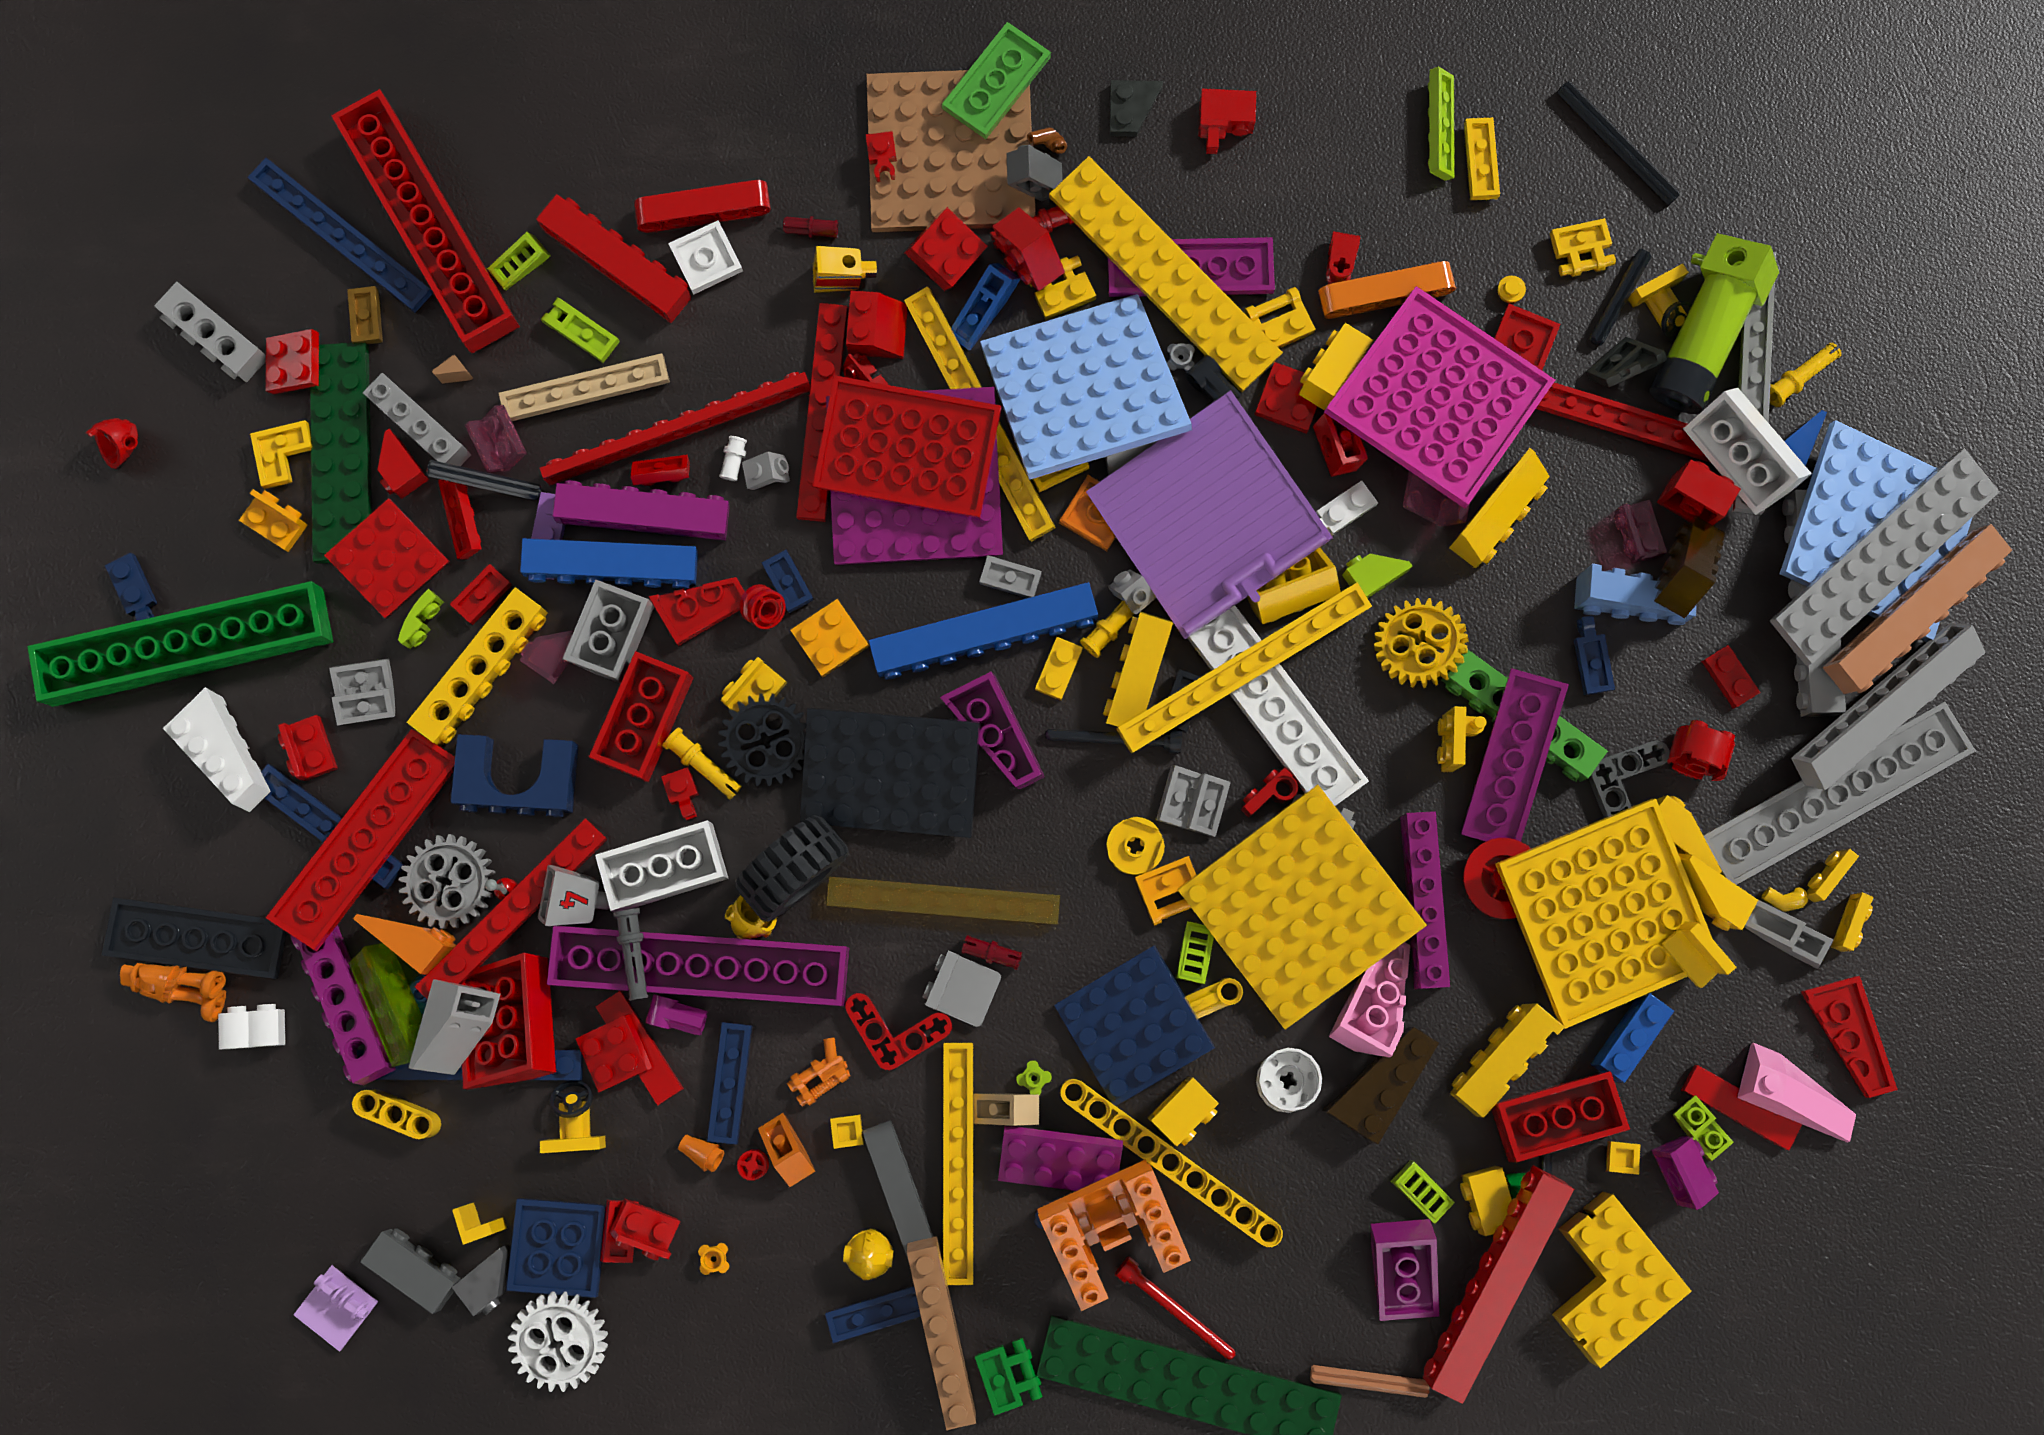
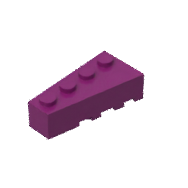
(999, 728)

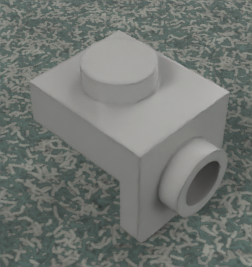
(765, 470)
(1133, 590)

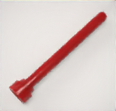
(1131, 1273)

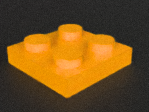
(829, 638)

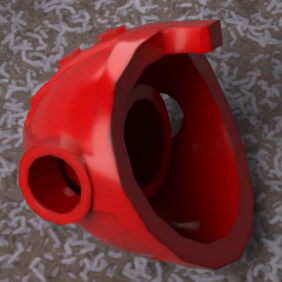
(119, 442)

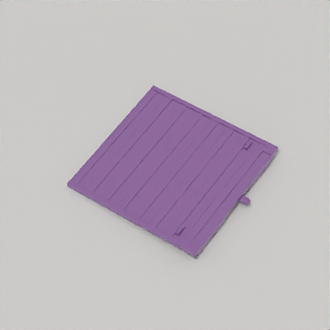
(1209, 515)

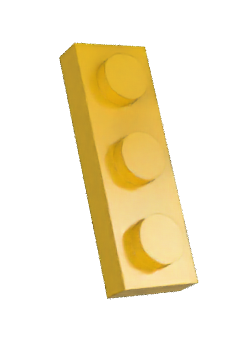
(1481, 158)

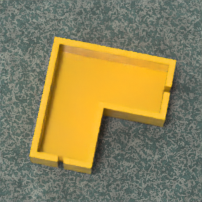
(1631, 1282)

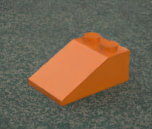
(414, 944)

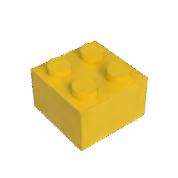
(1184, 1111)

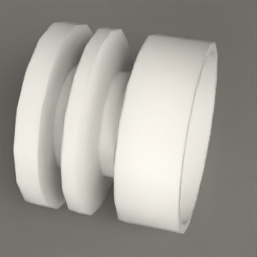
(1304, 1073)

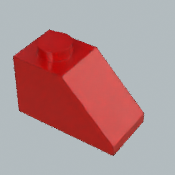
(398, 467)

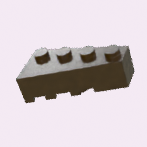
(1690, 566)

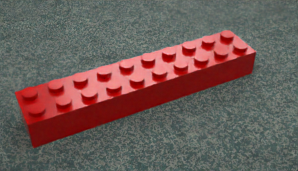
(425, 221)

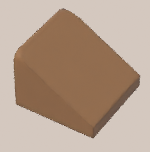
(451, 371)

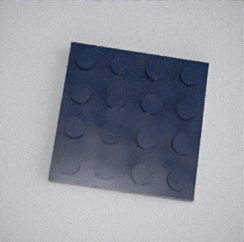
(1134, 1026)

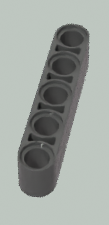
(897, 1183)

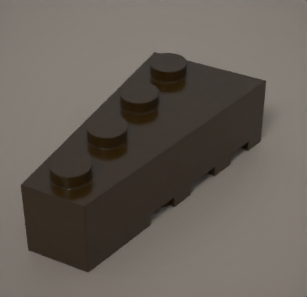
(1382, 1087)

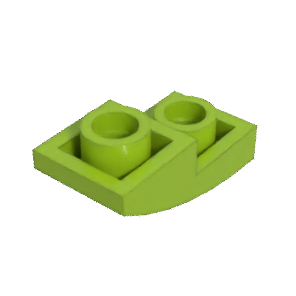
(414, 629)
(1701, 1125)

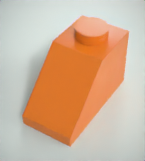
(786, 1150)

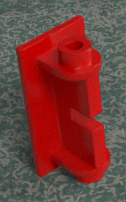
(861, 368)

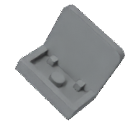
(962, 988)

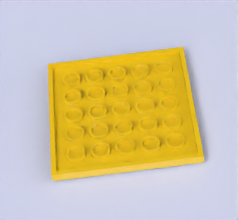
(1302, 907)
(1601, 910)

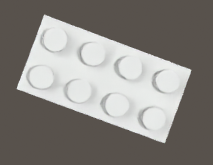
(661, 866)

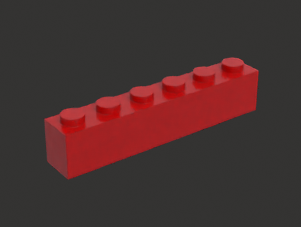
(614, 258)

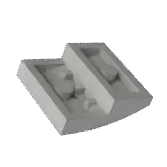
(363, 691)
(1193, 801)

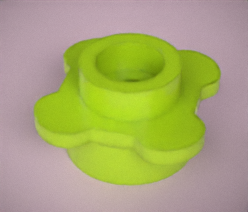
(1042, 1078)

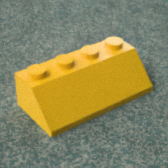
(1501, 509)

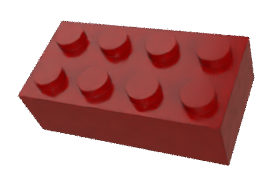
(641, 716)
(1560, 1117)

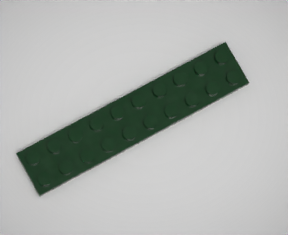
(1184, 1382)

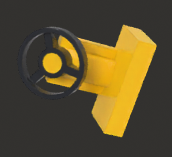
(1662, 301)
(573, 1121)

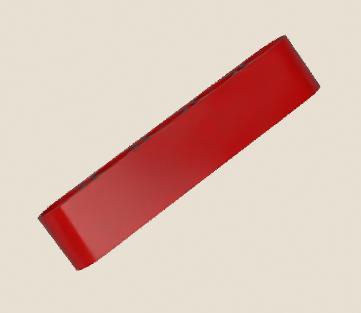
(702, 206)

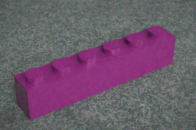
(641, 510)

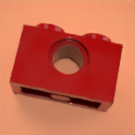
(1339, 446)

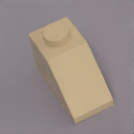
(1006, 1109)

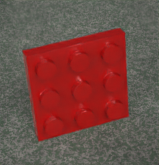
(387, 558)

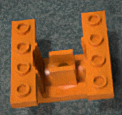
(1104, 1215)

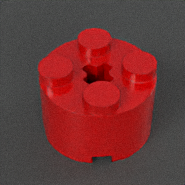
(1701, 751)

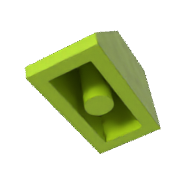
(1374, 572)

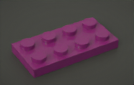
(1057, 1158)

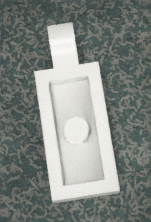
(1346, 507)

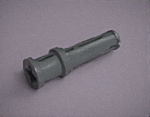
(636, 990)

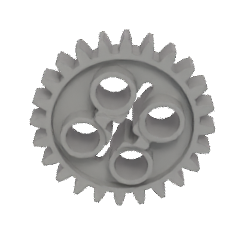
(422, 873)

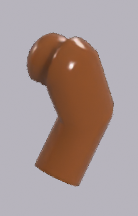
(1049, 138)

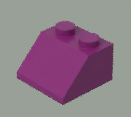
(1686, 1172)

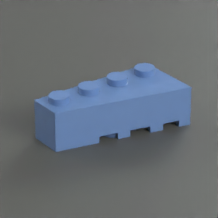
(1622, 595)

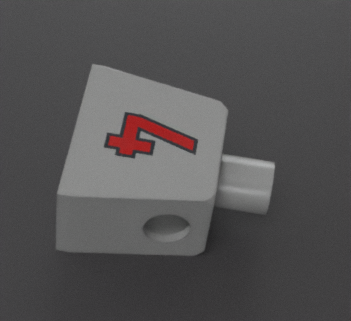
(569, 898)

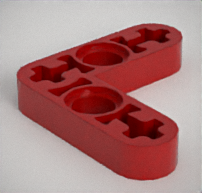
(899, 1042)

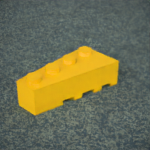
(1504, 1058)

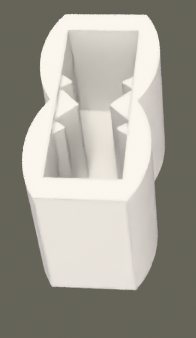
(251, 1028)

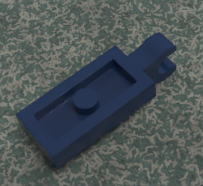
(132, 586)
(1593, 658)

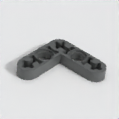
(1617, 773)

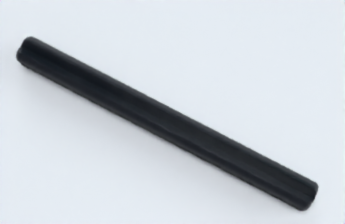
(1618, 142)

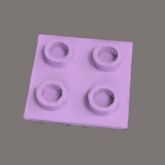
(335, 1307)

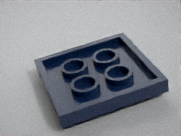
(556, 1247)

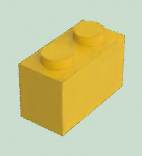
(1487, 1197)

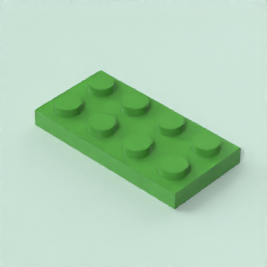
(996, 80)

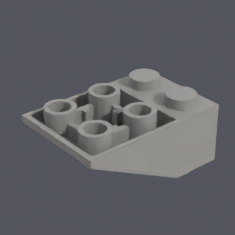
(452, 1026)

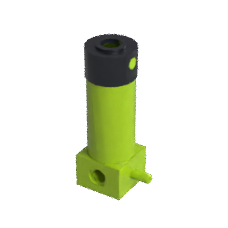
(1735, 278)

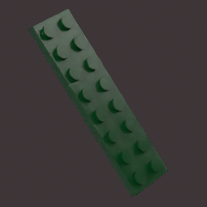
(340, 445)

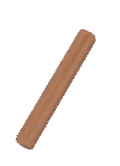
(1369, 1381)

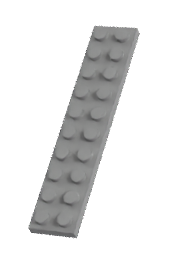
(1884, 557)
(1808, 813)

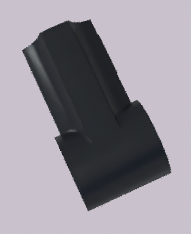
(1208, 377)

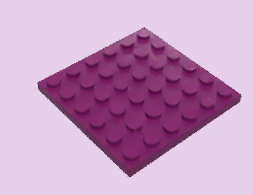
(893, 532)

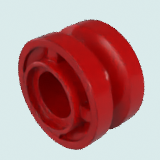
(762, 606)

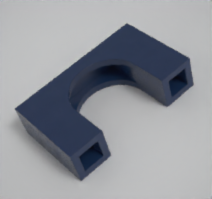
(550, 793)

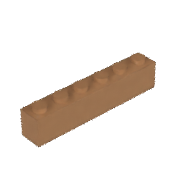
(941, 1333)

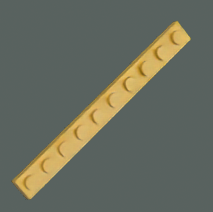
(960, 375)
(1243, 668)

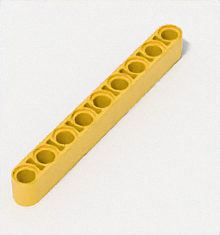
(1179, 1174)

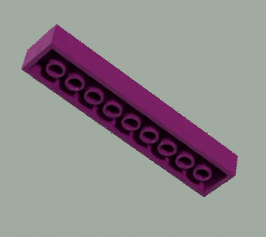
(702, 966)

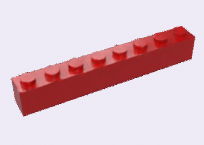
(1497, 1284)

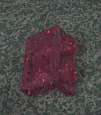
(496, 440)
(1639, 531)

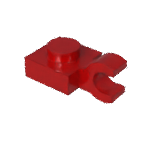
(680, 789)

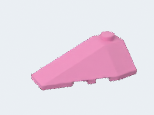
(1374, 1008)
(1789, 1092)

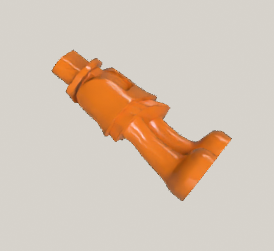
(165, 985)

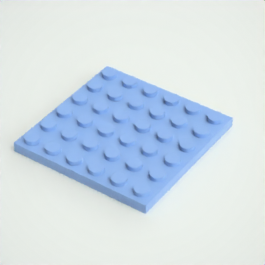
(1085, 386)
(1848, 494)

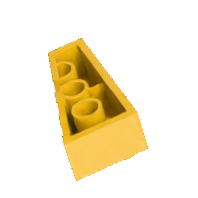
(1140, 668)

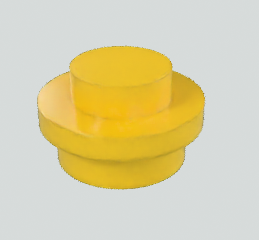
(1511, 289)

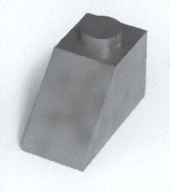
(485, 1283)

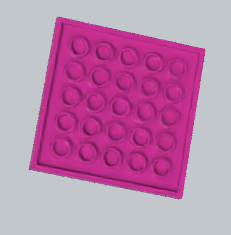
(1440, 397)

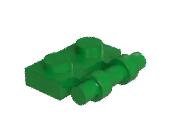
(999, 1378)

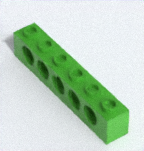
(1586, 751)

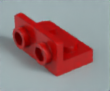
(307, 748)
(644, 1229)

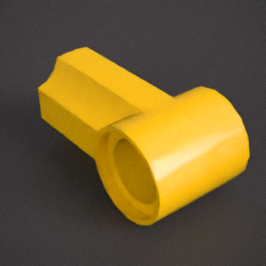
(1210, 998)

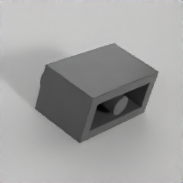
(1033, 172)

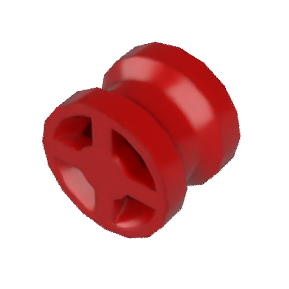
(746, 1168)

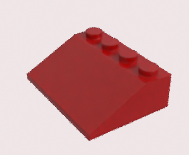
(521, 1035)

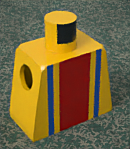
(840, 269)

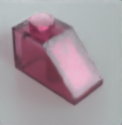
(546, 655)

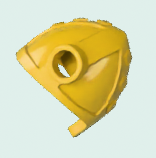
(746, 922)
(868, 1254)

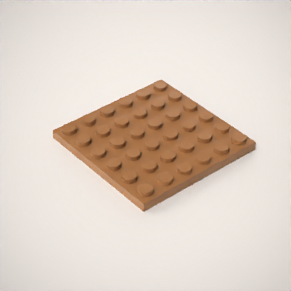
(940, 157)

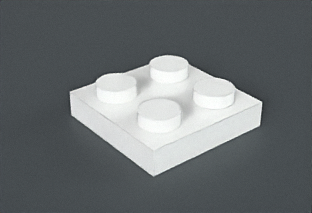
(705, 257)

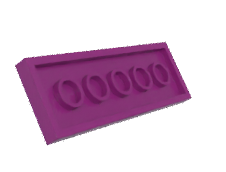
(1231, 263)
(1514, 757)

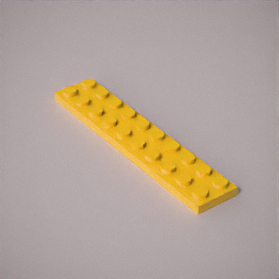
(1165, 273)

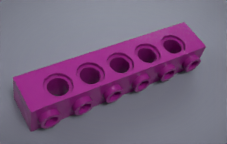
(1426, 896)
(325, 990)

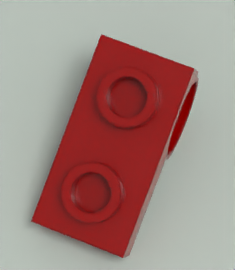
(1257, 799)

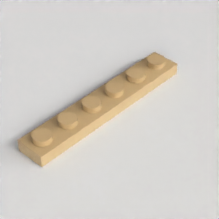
(585, 387)

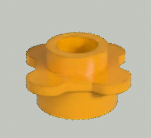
(707, 1264)

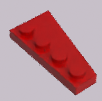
(1850, 1026)

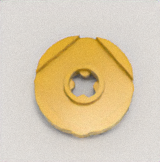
(1149, 838)

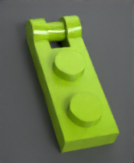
(581, 330)

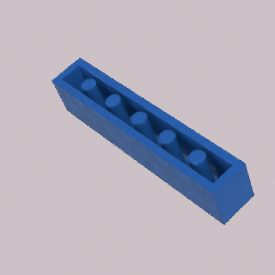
(609, 562)

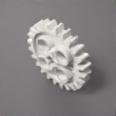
(532, 1349)

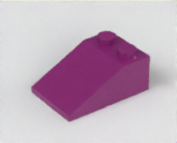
(1405, 1269)

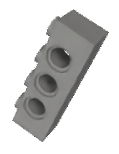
(180, 303)
(415, 421)

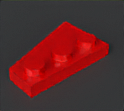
(698, 608)

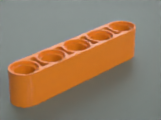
(1385, 289)

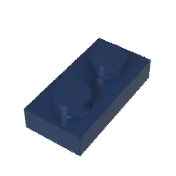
(787, 581)

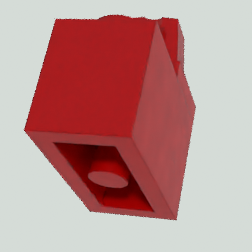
(1225, 113)

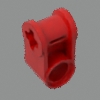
(1342, 256)

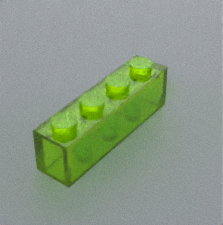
(388, 1000)

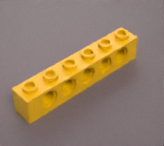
(462, 672)

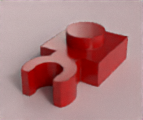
(881, 152)

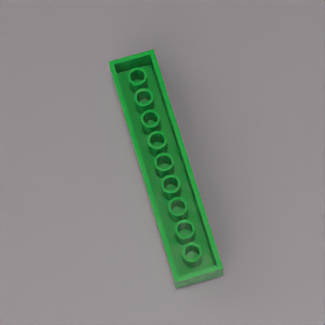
(180, 644)

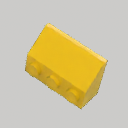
(1300, 586)

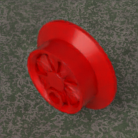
(1483, 879)

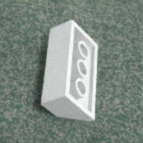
(1746, 450)

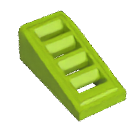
(512, 253)
(1190, 976)
(1405, 1174)

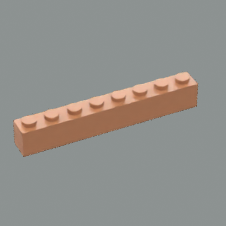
(1917, 610)

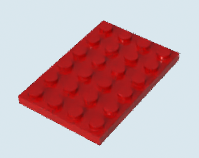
(907, 446)

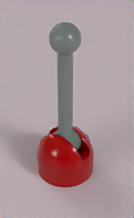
(500, 887)

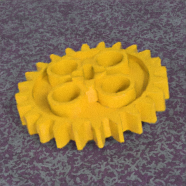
(1433, 621)

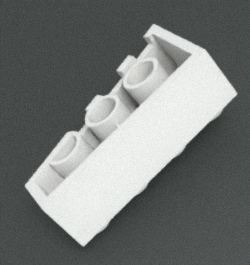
(214, 744)

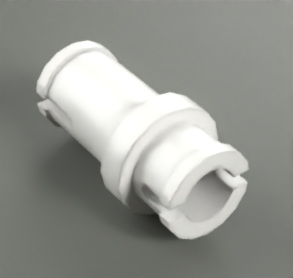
(733, 455)

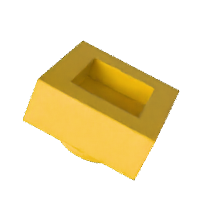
(847, 1131)
(1623, 1157)

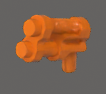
(830, 1070)

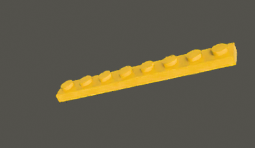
(958, 1163)

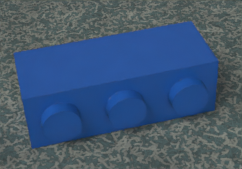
(1632, 1037)

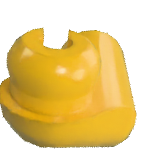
(1788, 902)

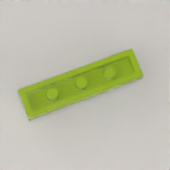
(1441, 123)

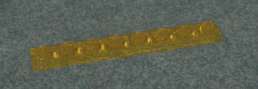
(943, 900)

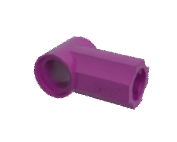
(670, 1014)

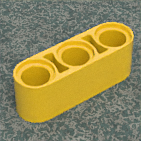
(383, 1114)

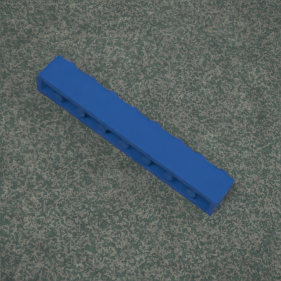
(984, 630)

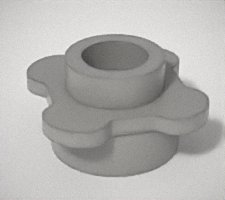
(1180, 349)

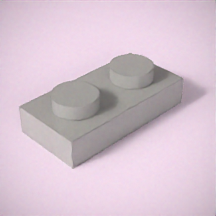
(1010, 577)

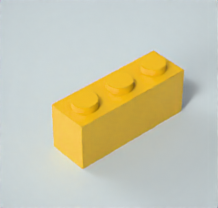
(1334, 365)

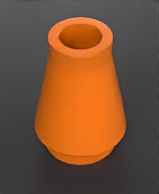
(701, 1152)

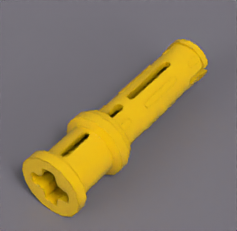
(1793, 381)
(1106, 630)
(692, 755)

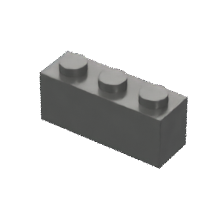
(411, 1269)

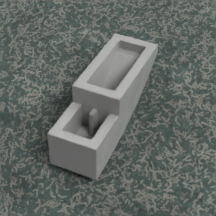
(1788, 934)

